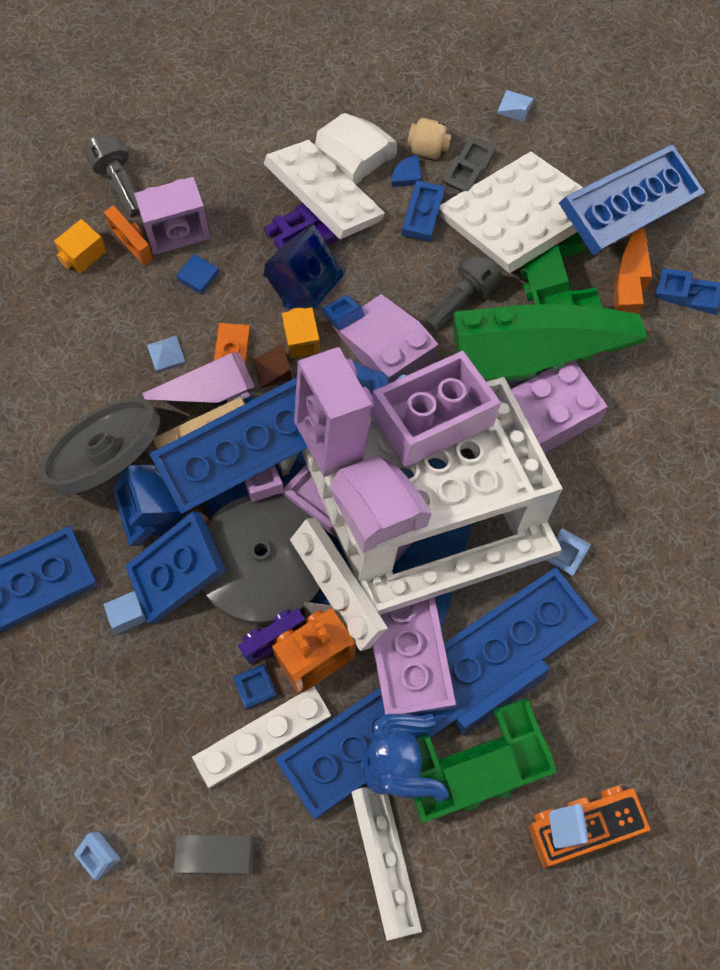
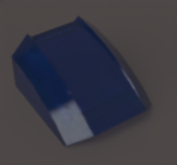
(303, 270)

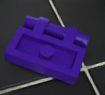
(301, 213)
(259, 642)

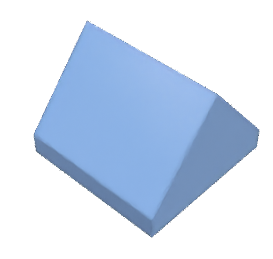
(96, 855)

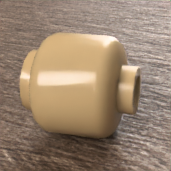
(428, 138)

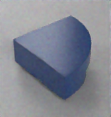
(406, 172)

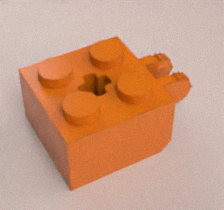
(314, 650)

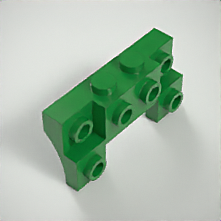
(549, 280)
(487, 768)

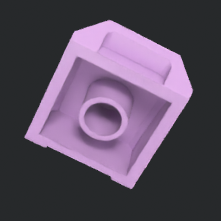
(378, 502)

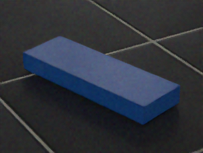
(502, 696)

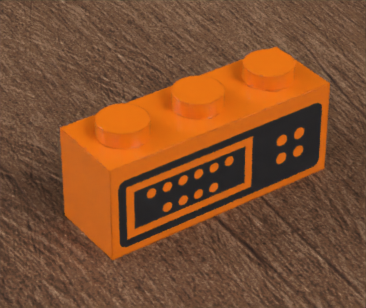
(607, 822)

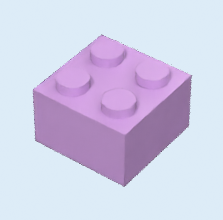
(173, 215)

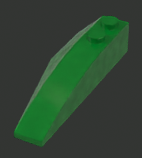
(531, 338)

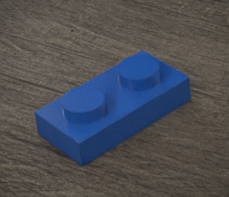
(423, 211)

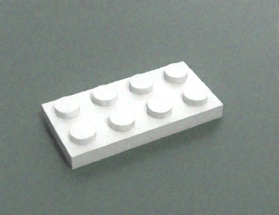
(324, 188)

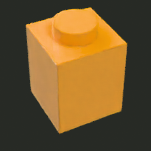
(79, 247)
(301, 332)

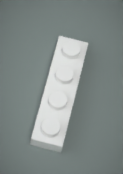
(338, 584)
(261, 737)
(386, 864)

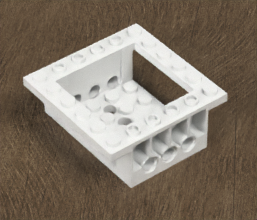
(504, 478)

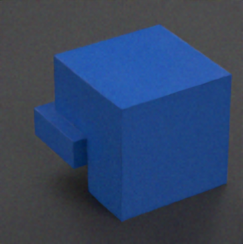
(144, 503)

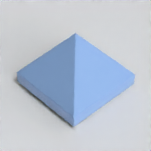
(166, 353)

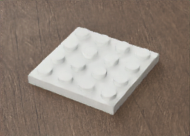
(514, 211)

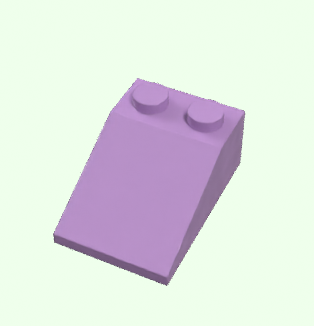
(389, 340)
(214, 382)

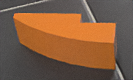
(632, 275)

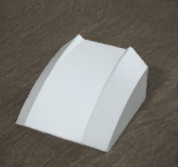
(355, 145)

